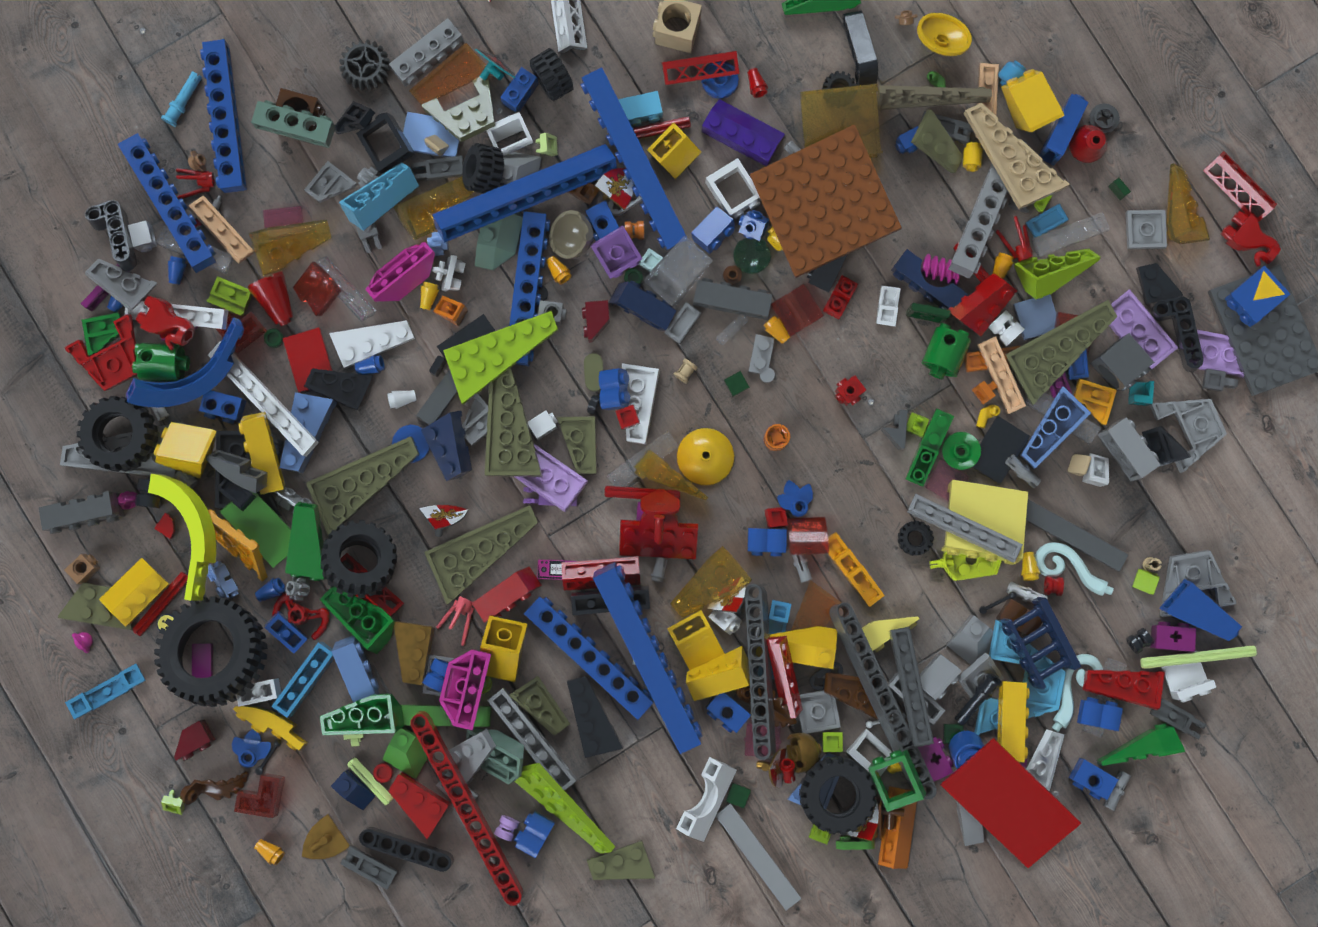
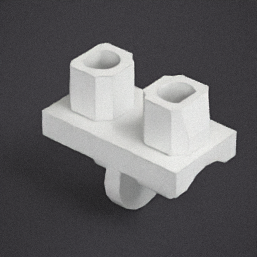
(452, 265)

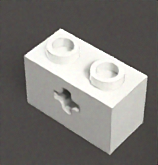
(260, 692)

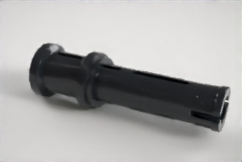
(983, 693)

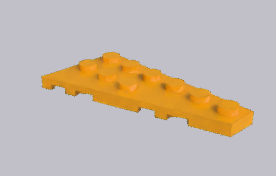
(239, 545)

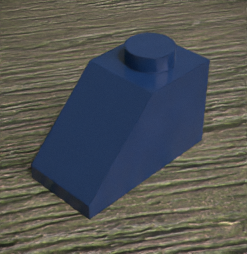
(353, 790)

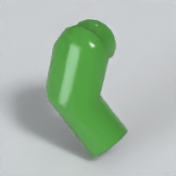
(936, 79)

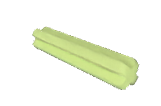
(368, 779)

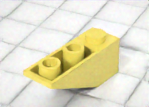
(878, 631)

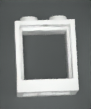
(722, 174)

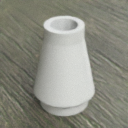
(401, 398)

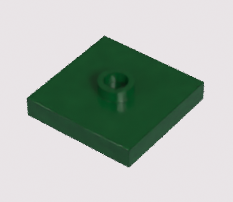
(927, 313)

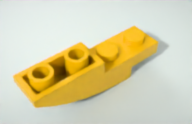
(265, 719)

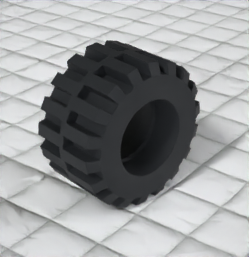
(551, 74)
(483, 168)

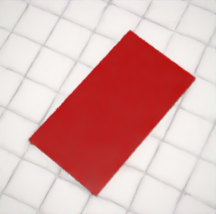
(1010, 803)

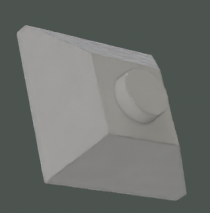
(518, 166)
(971, 639)

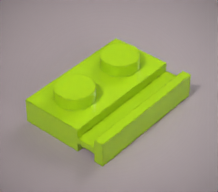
(230, 296)

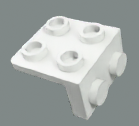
(1187, 681)

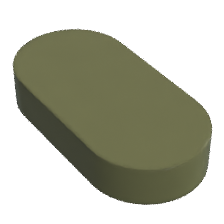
(592, 366)

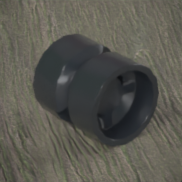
(144, 498)

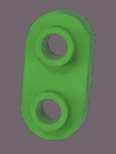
(847, 843)

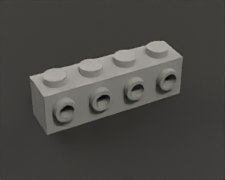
(426, 52)

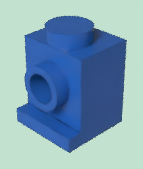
(904, 144)

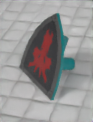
(490, 67)

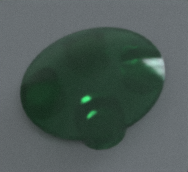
(752, 255)

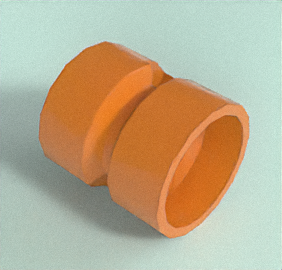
(776, 437)

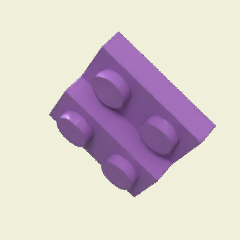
(616, 252)

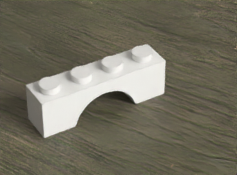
(699, 819)

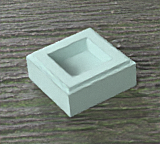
(650, 260)

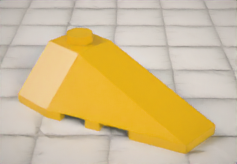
(810, 646)

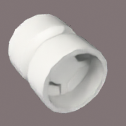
(1012, 331)

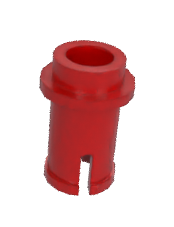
(787, 767)

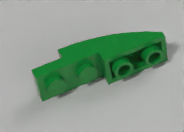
(929, 447)

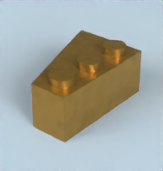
(413, 648)

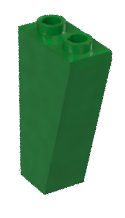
(305, 543)

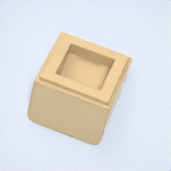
(436, 144)
(1079, 464)

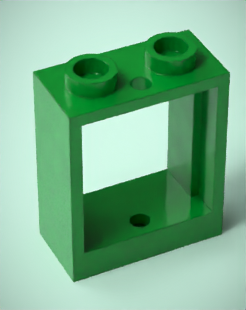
(902, 799)

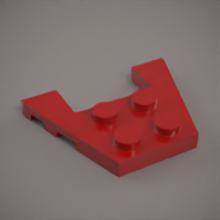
(113, 363)

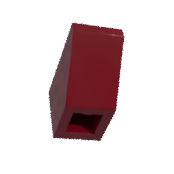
(597, 318)
(194, 738)

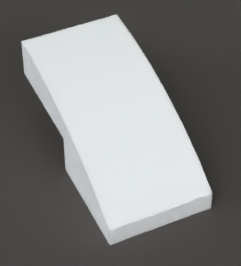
(888, 305)

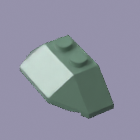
(498, 242)
(506, 758)

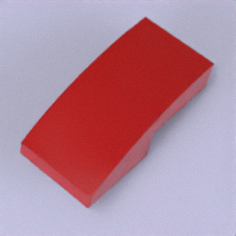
(840, 297)

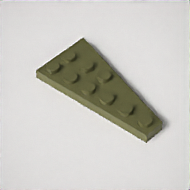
(1051, 354)
(508, 439)
(353, 485)
(470, 555)

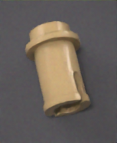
(1155, 561)

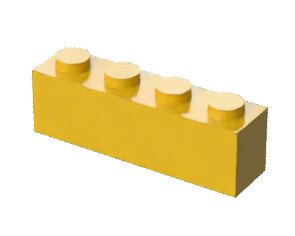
(262, 450)
(1012, 718)

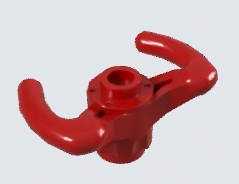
(301, 615)

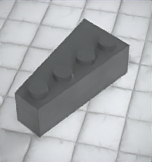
(81, 512)

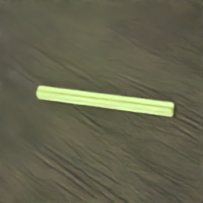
(1196, 657)

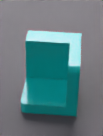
(1141, 393)

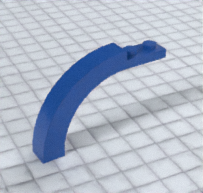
(194, 386)

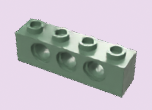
(320, 136)

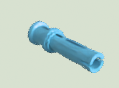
(178, 106)

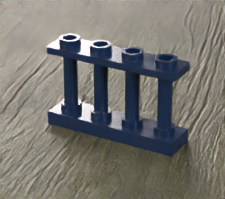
(1059, 642)

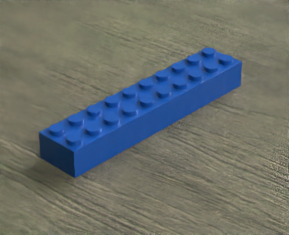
(647, 657)

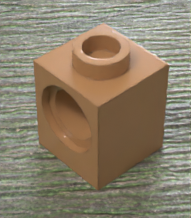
(74, 568)

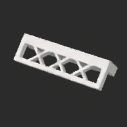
(565, 27)

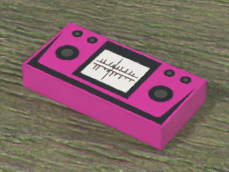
(550, 569)

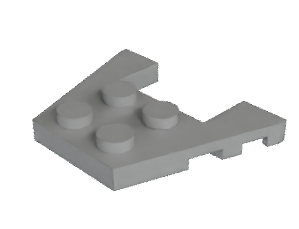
(1198, 422)
(1200, 570)

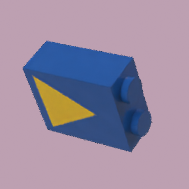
(1257, 296)

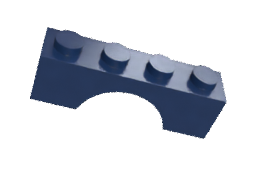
(909, 269)

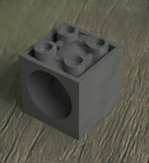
(1123, 363)

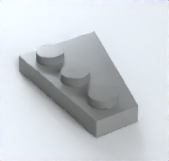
(122, 285)

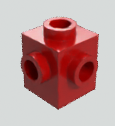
(854, 386)

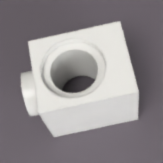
(142, 236)
(543, 424)

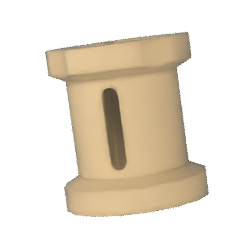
(685, 371)

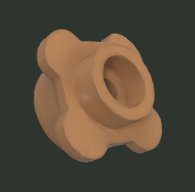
(906, 17)
(197, 161)

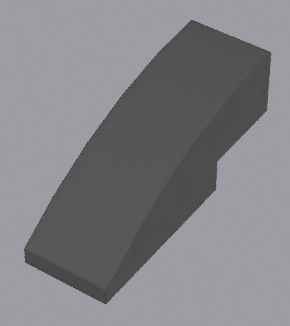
(238, 470)

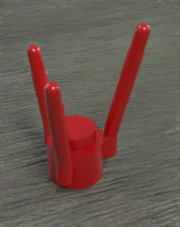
(204, 179)
(1022, 251)

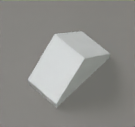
(1097, 471)

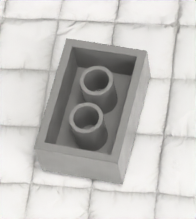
(1129, 449)

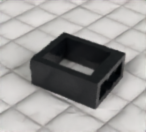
(396, 157)

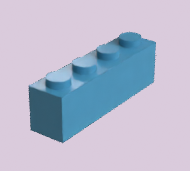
(304, 680)

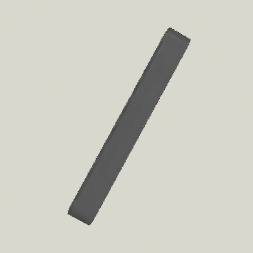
(755, 680)

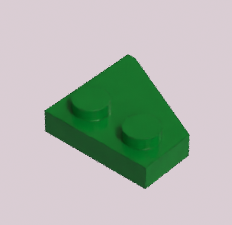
(100, 332)

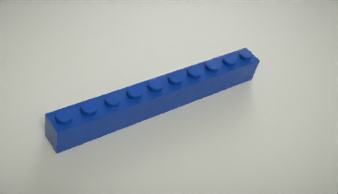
(633, 157)
(524, 193)

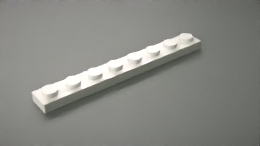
(268, 403)

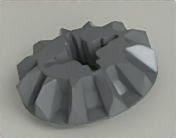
(1107, 111)

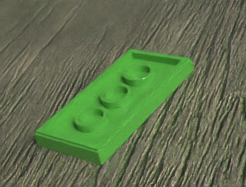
(263, 526)

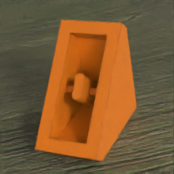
(450, 310)

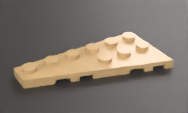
(1016, 163)

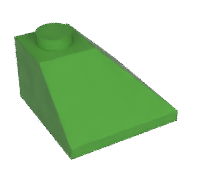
(406, 752)

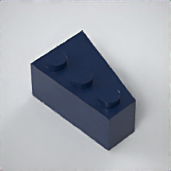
(643, 305)
(448, 445)

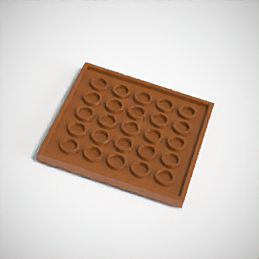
(825, 201)

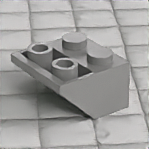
(939, 676)

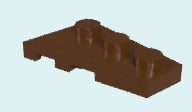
(849, 691)

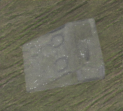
(678, 271)

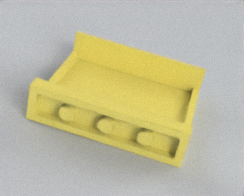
(991, 506)

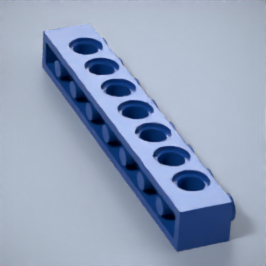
(132, 148)
(236, 180)
(530, 222)
(535, 614)

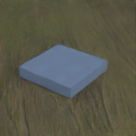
(1035, 316)

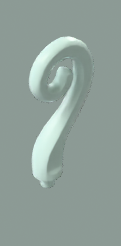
(1091, 582)
(1066, 710)

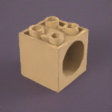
(679, 40)

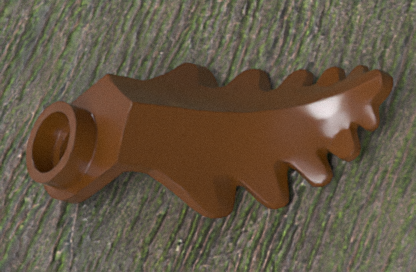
(781, 713)
(213, 789)

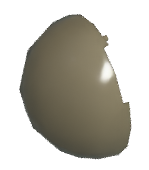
(570, 235)

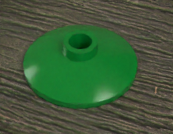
(963, 441)

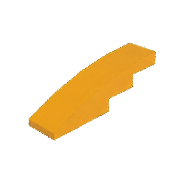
(853, 570)

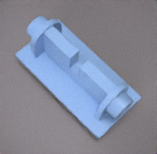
(217, 574)

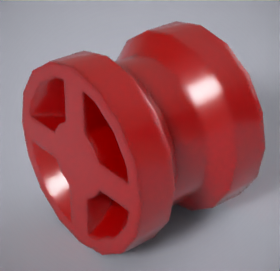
(1053, 586)

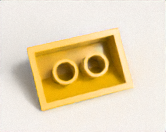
(134, 592)

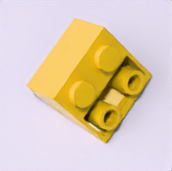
(674, 151)

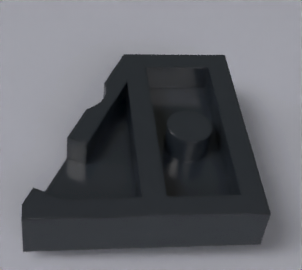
(1156, 284)

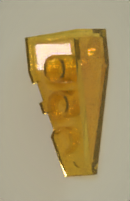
(417, 211)
(1182, 217)
(282, 244)
(658, 470)
(714, 580)

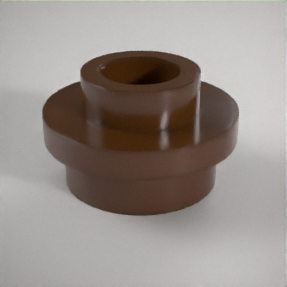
(728, 279)

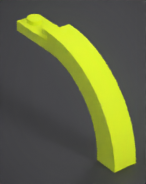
(199, 526)

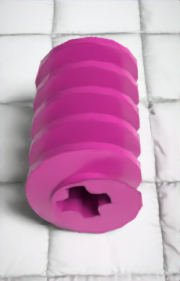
(939, 269)

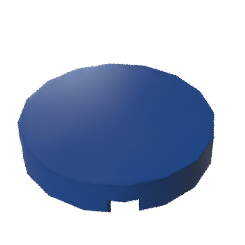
(720, 86)
(418, 437)

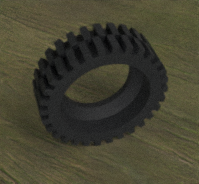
(239, 670)

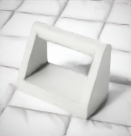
(509, 127)
(875, 741)

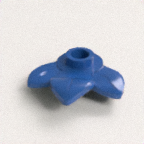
(795, 495)
(250, 745)

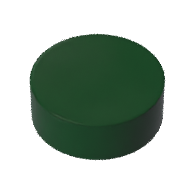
(633, 275)
(273, 338)

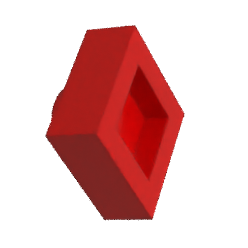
(627, 417)
(776, 517)

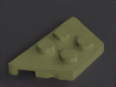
(87, 607)

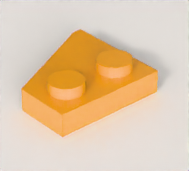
(1096, 399)

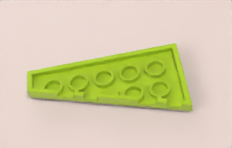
(489, 356)
(552, 796)

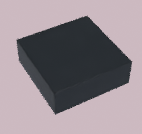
(437, 366)

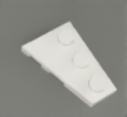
(1045, 758)

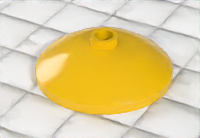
(944, 34)
(702, 470)

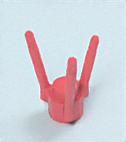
(462, 607)

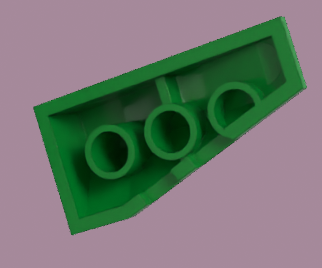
(812, 6)
(364, 620)
(366, 716)
(1156, 741)

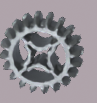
(350, 61)

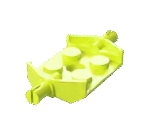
(959, 569)

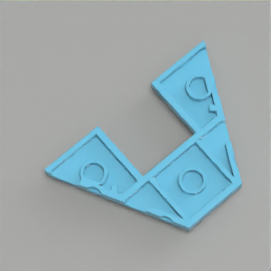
(1039, 700)

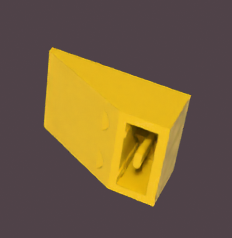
(695, 640)

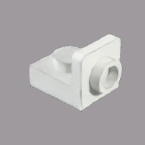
(726, 620)

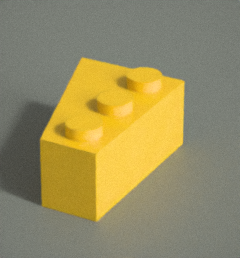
(719, 675)

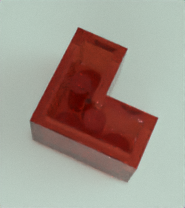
(252, 330)
(265, 801)

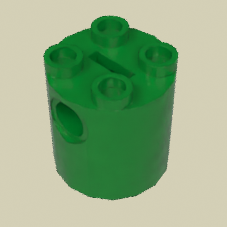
(944, 358)
(160, 363)

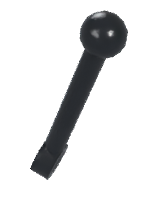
(983, 609)
(260, 770)

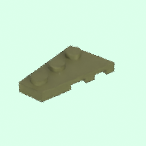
(937, 143)
(581, 442)
(540, 705)
(622, 863)

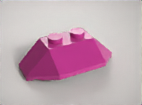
(402, 273)
(464, 687)

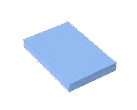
(420, 126)

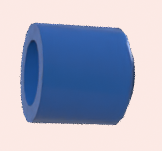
(964, 746)

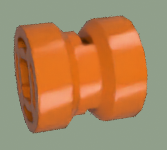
(638, 228)

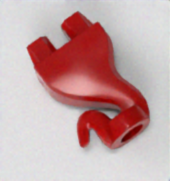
(1250, 237)
(163, 320)

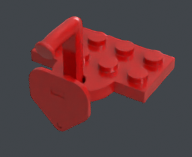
(658, 530)

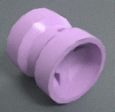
(506, 828)

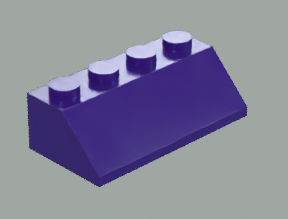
(742, 132)

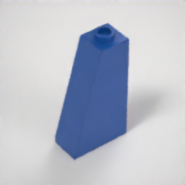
(1063, 129)
(1198, 609)

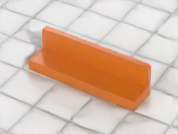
(897, 842)

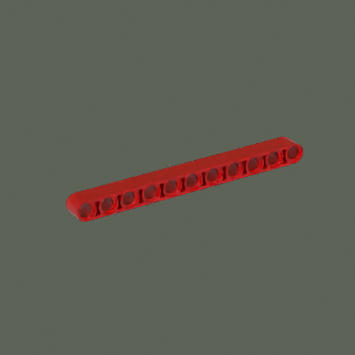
(467, 817)

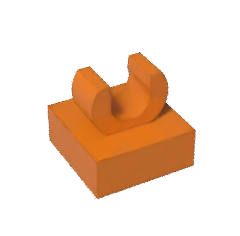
(985, 392)

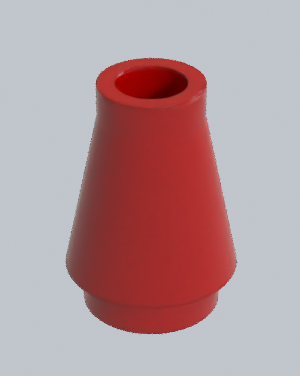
(757, 85)

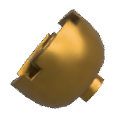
(803, 751)

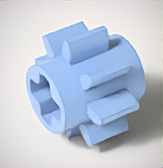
(437, 244)

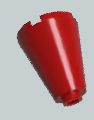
(1088, 144)
(273, 297)

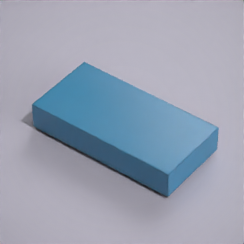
(1047, 221)

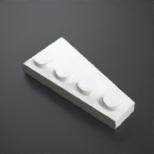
(368, 341)
(642, 393)

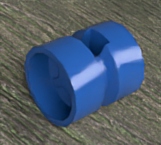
(436, 678)

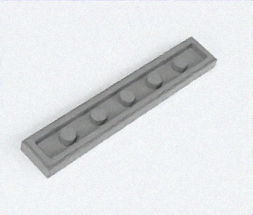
(964, 528)
(758, 856)

